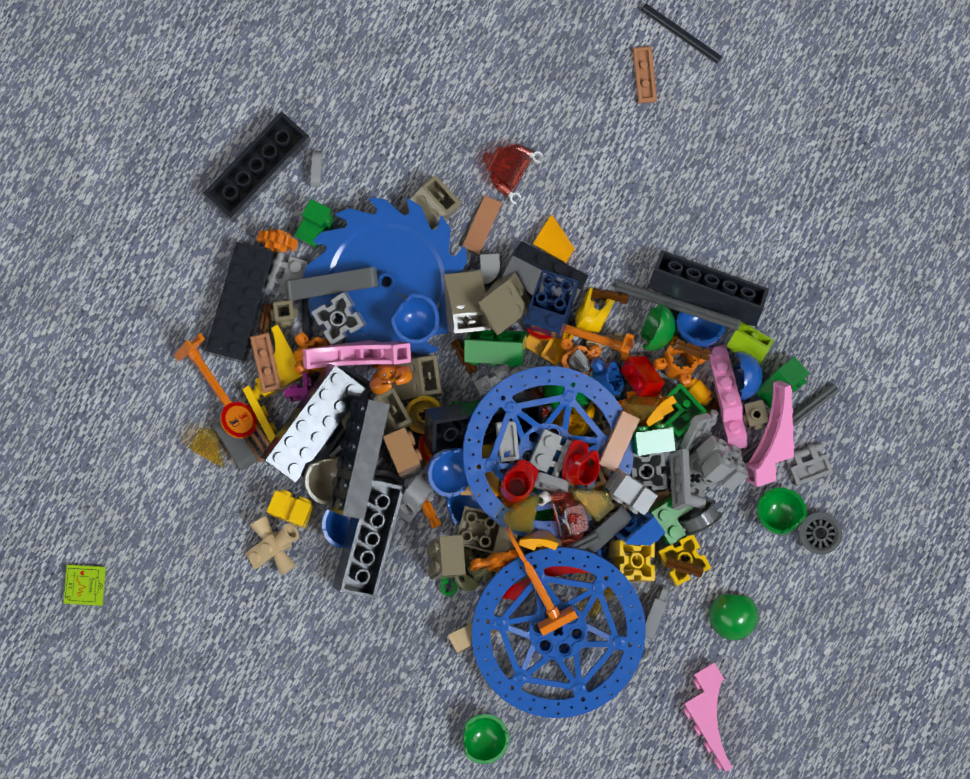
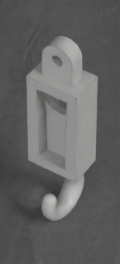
(654, 619)

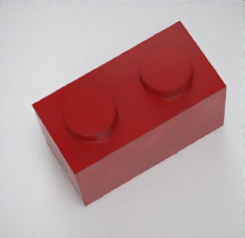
(642, 376)

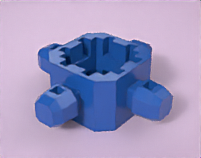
(609, 376)

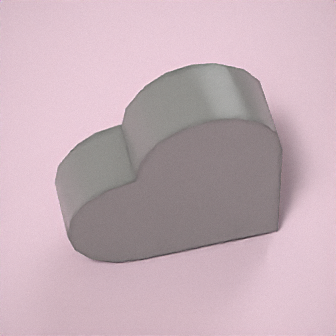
(580, 361)

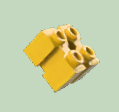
(290, 509)
(687, 548)
(633, 560)

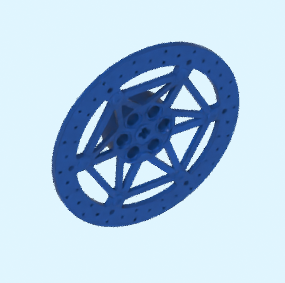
(512, 409)
(556, 638)

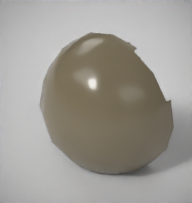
(319, 478)

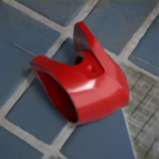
(576, 464)
(519, 481)

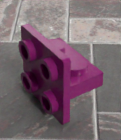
(296, 393)

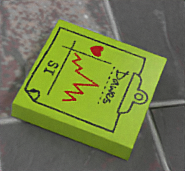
(84, 585)

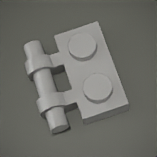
(293, 271)
(699, 430)
(545, 451)
(811, 469)

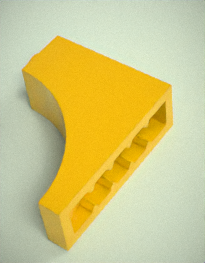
(285, 364)

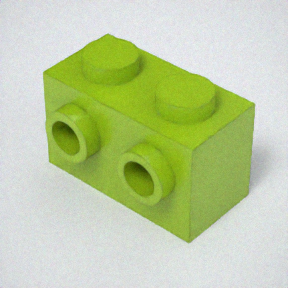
(750, 341)

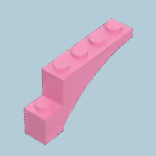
(357, 353)
(728, 397)
(777, 440)
(704, 713)

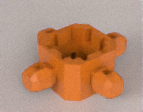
(302, 340)
(566, 345)
(673, 371)

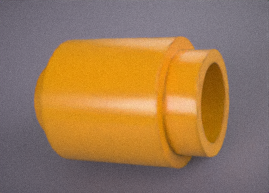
(700, 391)

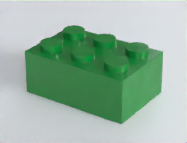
(495, 349)

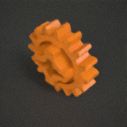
(277, 240)

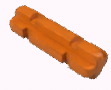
(430, 514)

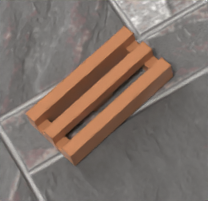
(258, 443)

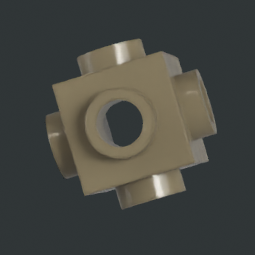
(284, 306)
(756, 408)

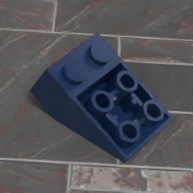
(551, 304)

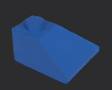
(641, 530)

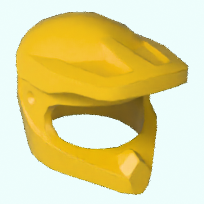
(588, 317)

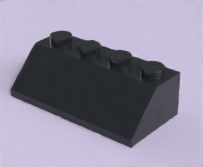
(529, 263)

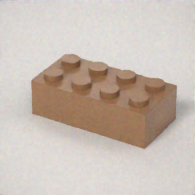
(401, 449)

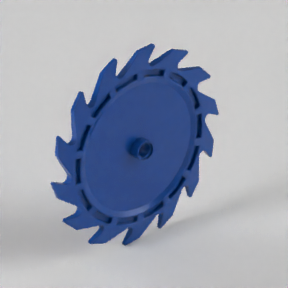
(398, 248)

